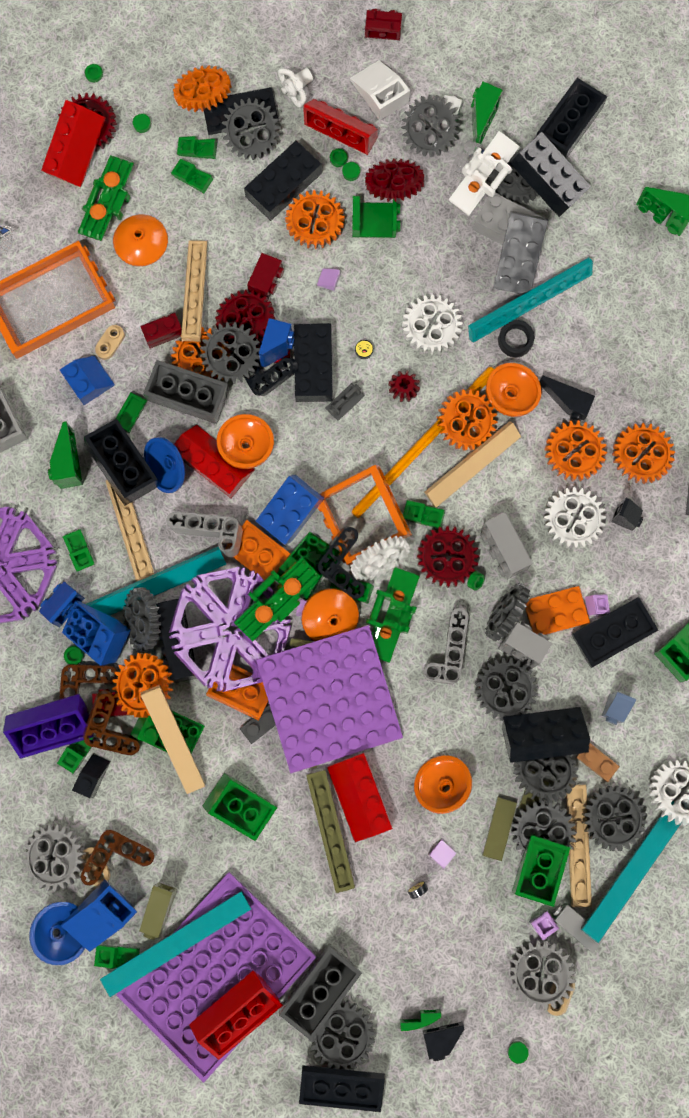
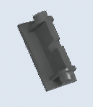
(345, 401)

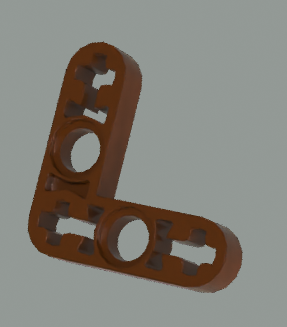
(80, 677)
(100, 728)
(116, 848)

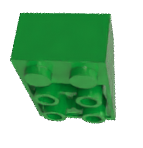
(662, 203)
(311, 550)
(675, 654)
(147, 732)

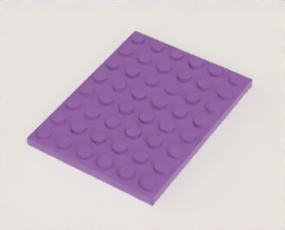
(205, 972)

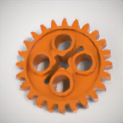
(202, 88)
(298, 216)
(194, 361)
(452, 413)
(564, 438)
(656, 465)
(127, 682)

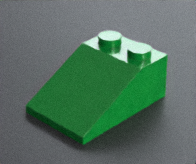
(484, 106)
(64, 461)
(239, 807)
(541, 871)

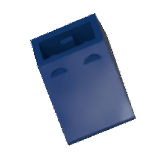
(96, 633)
(99, 916)

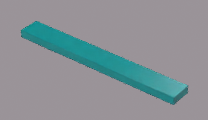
(530, 300)
(162, 580)
(629, 878)
(175, 944)

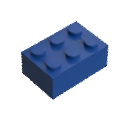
(289, 509)

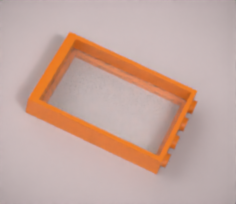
(51, 299)

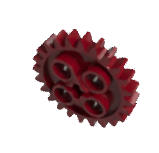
(101, 108)
(394, 180)
(254, 305)
(448, 573)

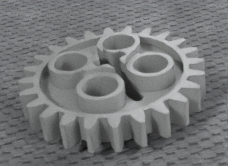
(70, 861)
(561, 978)

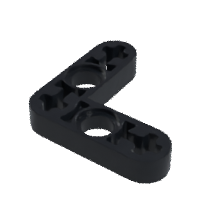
(263, 378)
(334, 567)

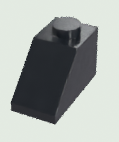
(628, 515)
(91, 776)
(442, 1039)

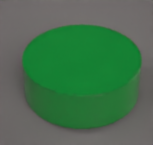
(93, 73)
(141, 123)
(338, 157)
(351, 171)
(476, 580)
(73, 655)
(518, 1052)

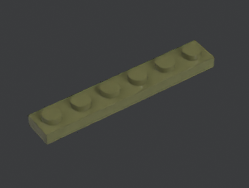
(330, 831)

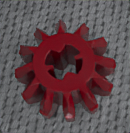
(411, 389)

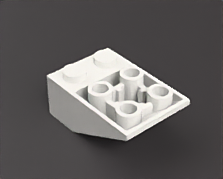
(381, 89)

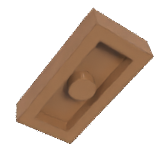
(598, 763)

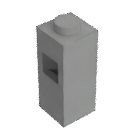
(572, 923)

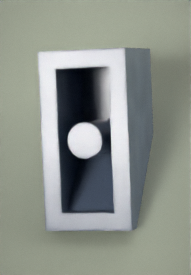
(618, 707)

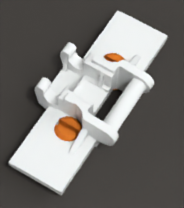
(478, 170)

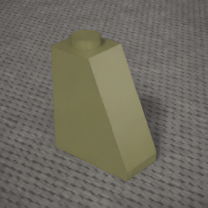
(157, 910)

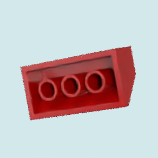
(340, 126)
(73, 143)
(201, 454)
(359, 798)
(235, 1015)

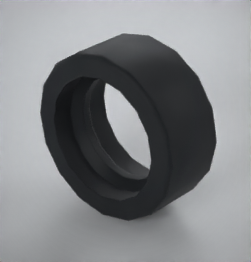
(512, 352)

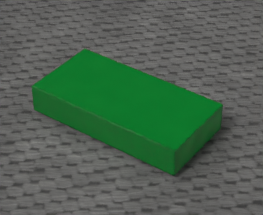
(131, 411)

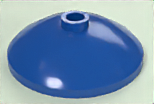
(165, 463)
(50, 948)

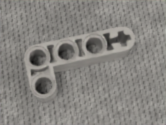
(203, 529)
(451, 645)

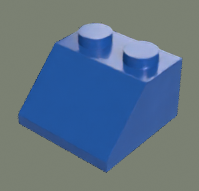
(276, 342)
(87, 378)
(60, 604)

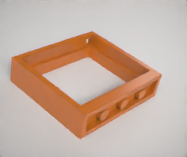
(388, 498)

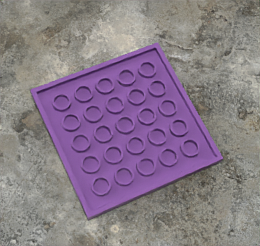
(329, 699)

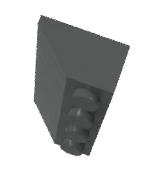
(186, 391)
(319, 992)

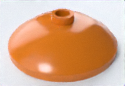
(142, 249)
(518, 381)
(241, 430)
(325, 606)
(437, 775)

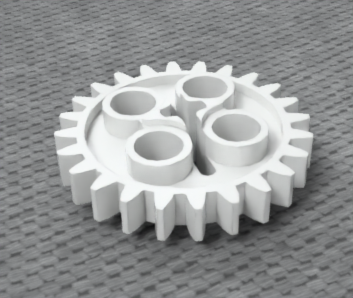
(417, 316)
(589, 526)
(380, 558)
(666, 779)

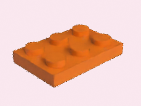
(259, 551)
(557, 611)
(247, 700)

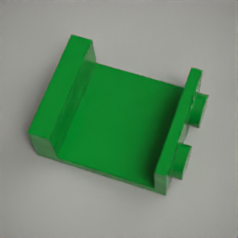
(375, 219)

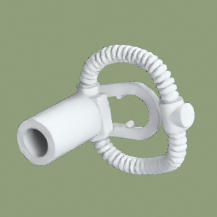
(295, 83)

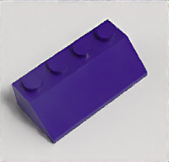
(47, 726)

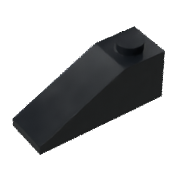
(570, 399)

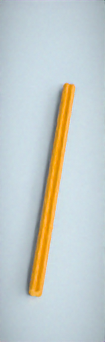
(414, 452)

